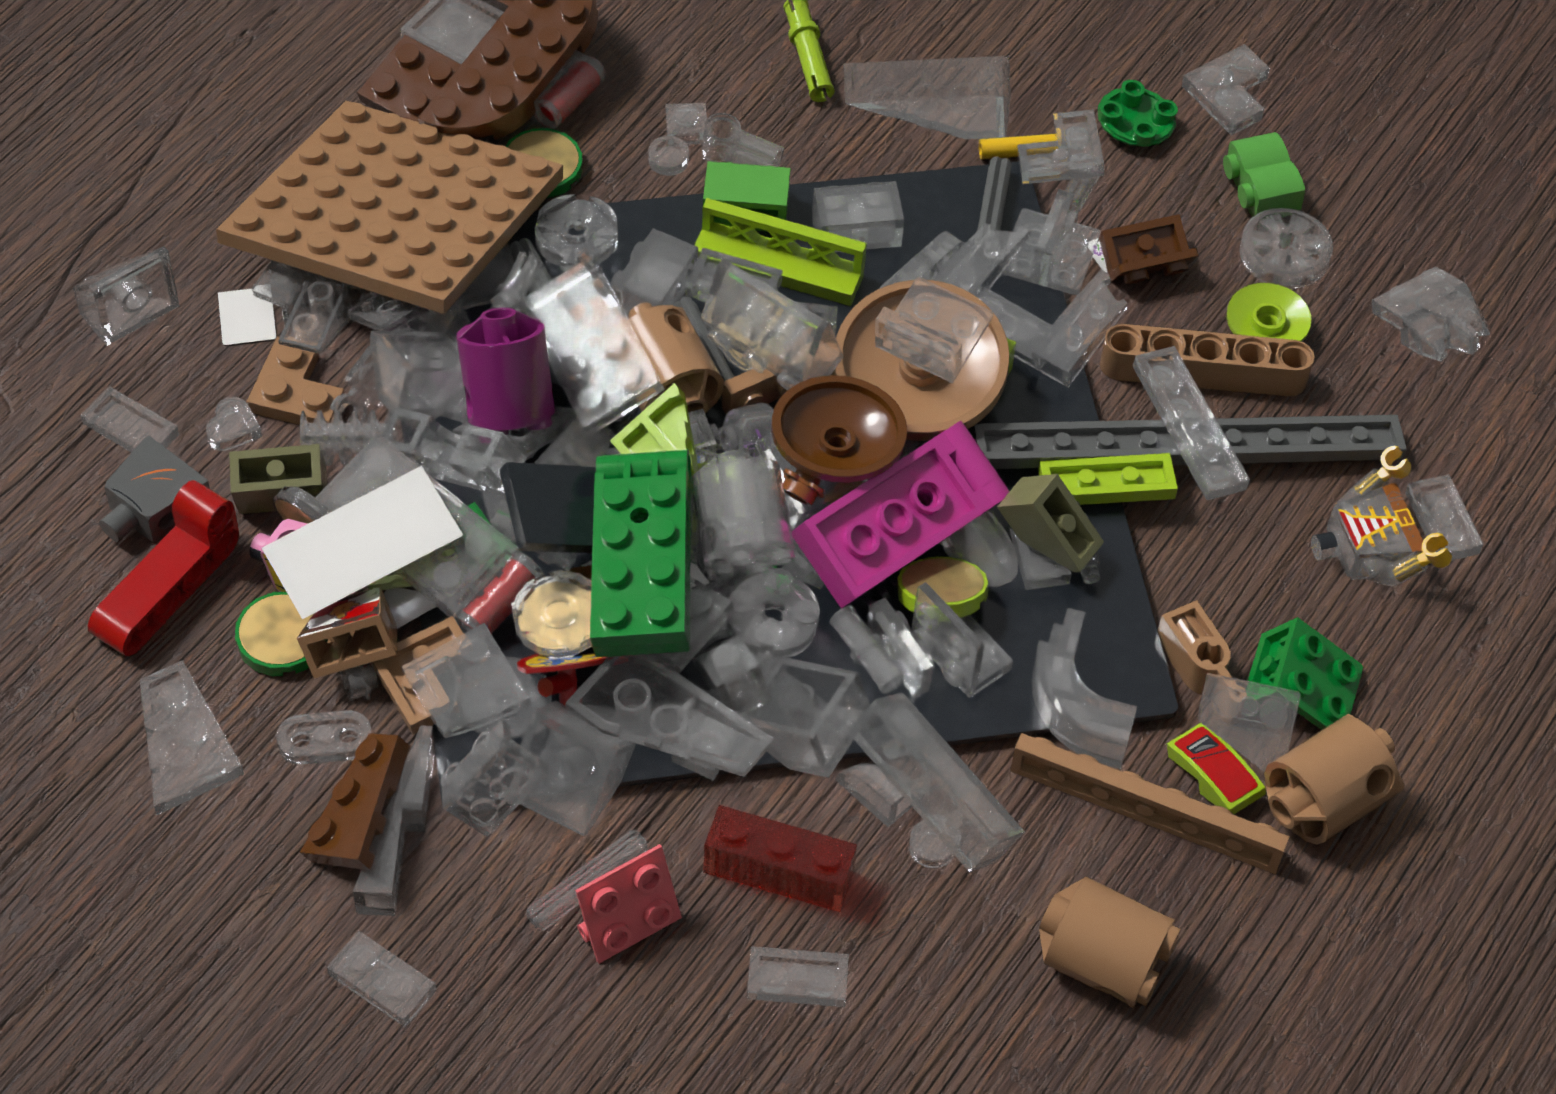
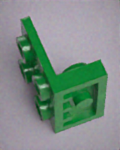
(1307, 662)

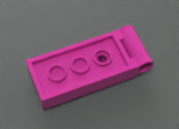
(886, 525)

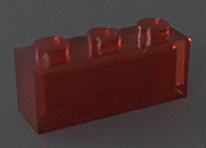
(779, 858)

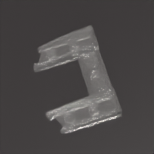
(1052, 349)

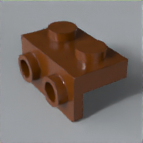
(1146, 248)

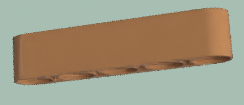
(1214, 358)

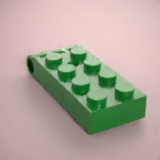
(641, 554)

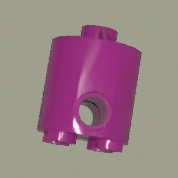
(506, 371)

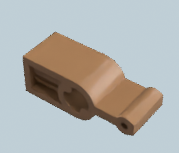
(1193, 645)

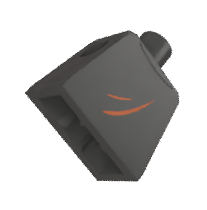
(144, 492)

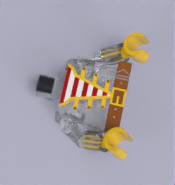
(1375, 530)

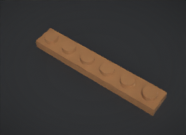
(1149, 803)

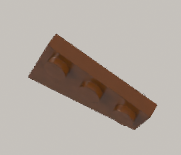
(354, 811)

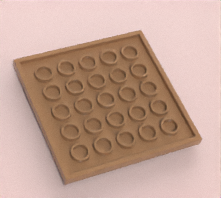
(392, 206)

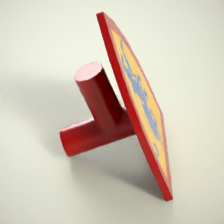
(566, 680)

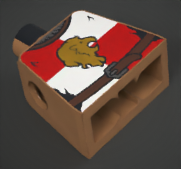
(357, 632)

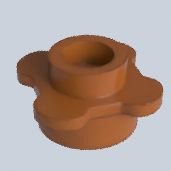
(802, 487)

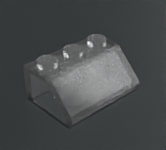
(768, 328)

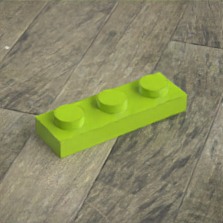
(1115, 477)

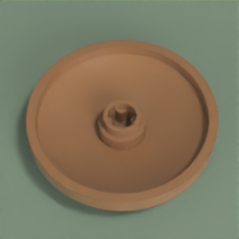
(924, 398)

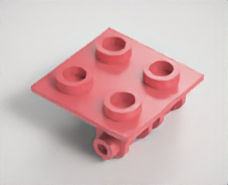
(627, 904)

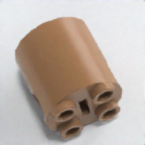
(677, 354)
(1332, 779)
(1106, 940)

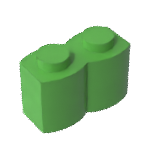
(1264, 174)

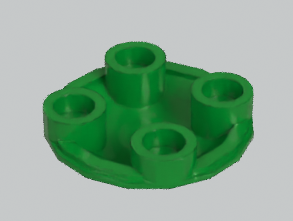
(1137, 115)

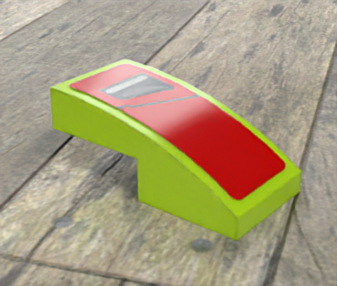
(1218, 768)

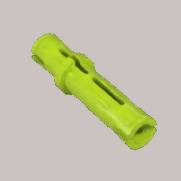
(805, 36)

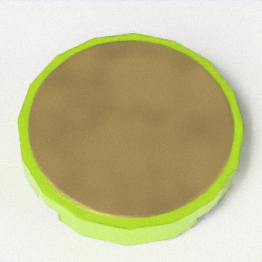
(953, 579)

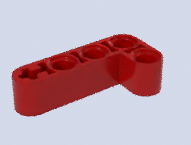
(170, 572)

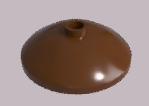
(839, 428)

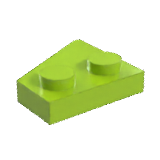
(660, 428)

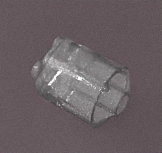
(742, 515)

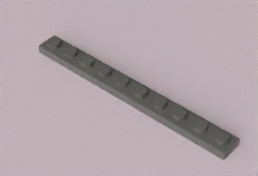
(1250, 438)

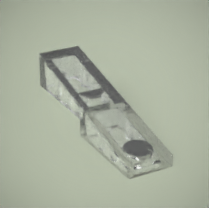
(407, 811)

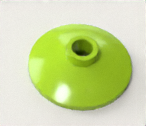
(1268, 312)

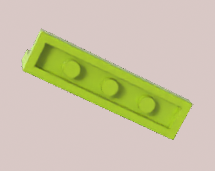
(806, 270)

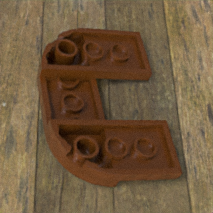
(499, 78)

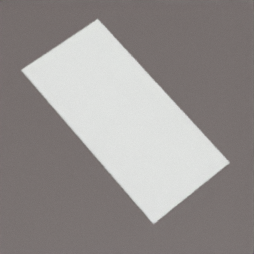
(362, 542)

